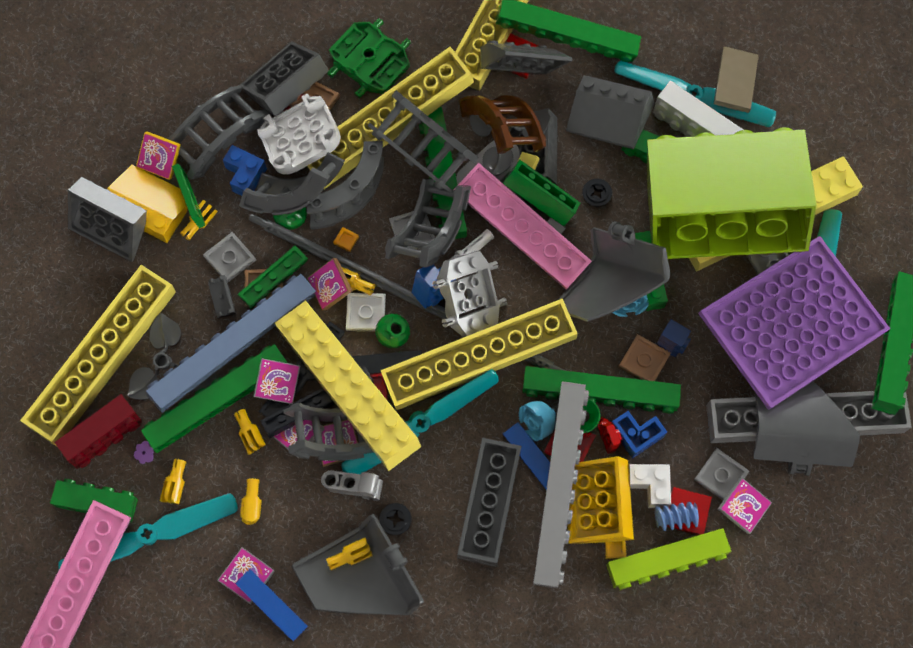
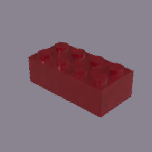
(98, 432)

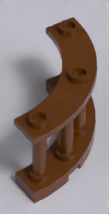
(492, 113)

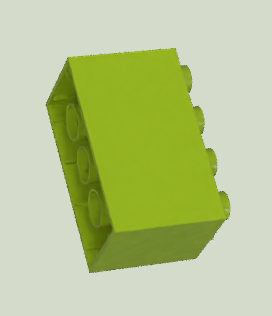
(730, 193)

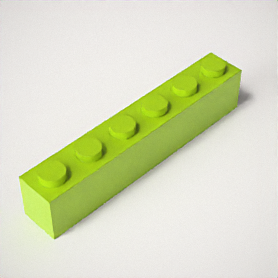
(668, 558)

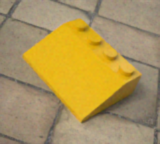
(161, 200)
(601, 502)

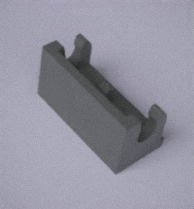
(221, 296)

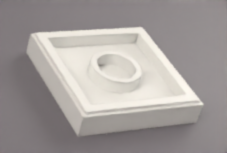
(364, 311)

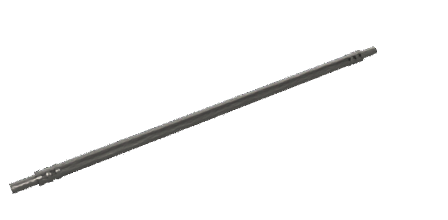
(368, 276)

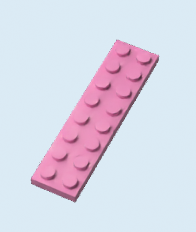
(524, 227)
(77, 578)

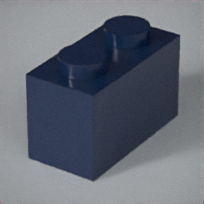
(674, 338)

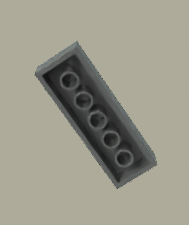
(489, 502)

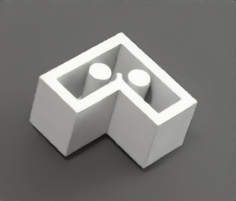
(654, 479)

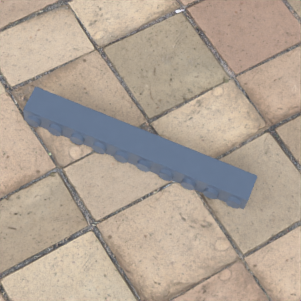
(229, 344)

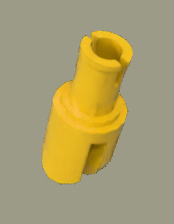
(192, 227)
(357, 283)
(249, 432)
(174, 483)
(251, 503)
(351, 554)

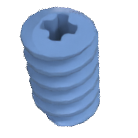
(676, 515)

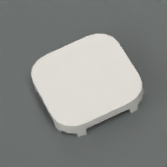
(299, 135)

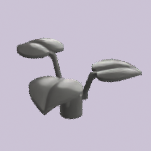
(495, 162)
(162, 333)

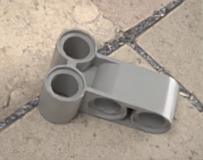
(366, 485)

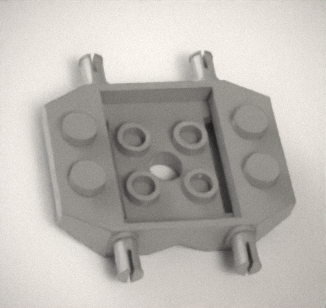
(479, 290)

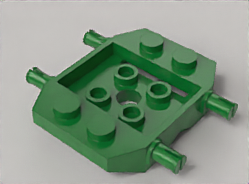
(349, 57)

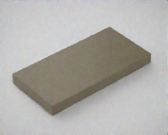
(736, 79)

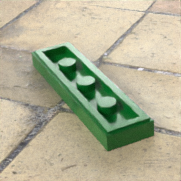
(188, 195)
(272, 277)

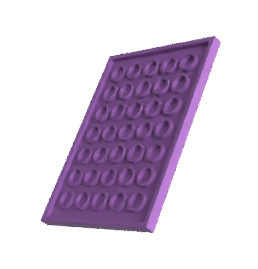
(793, 322)

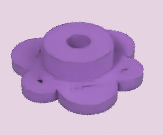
(144, 452)

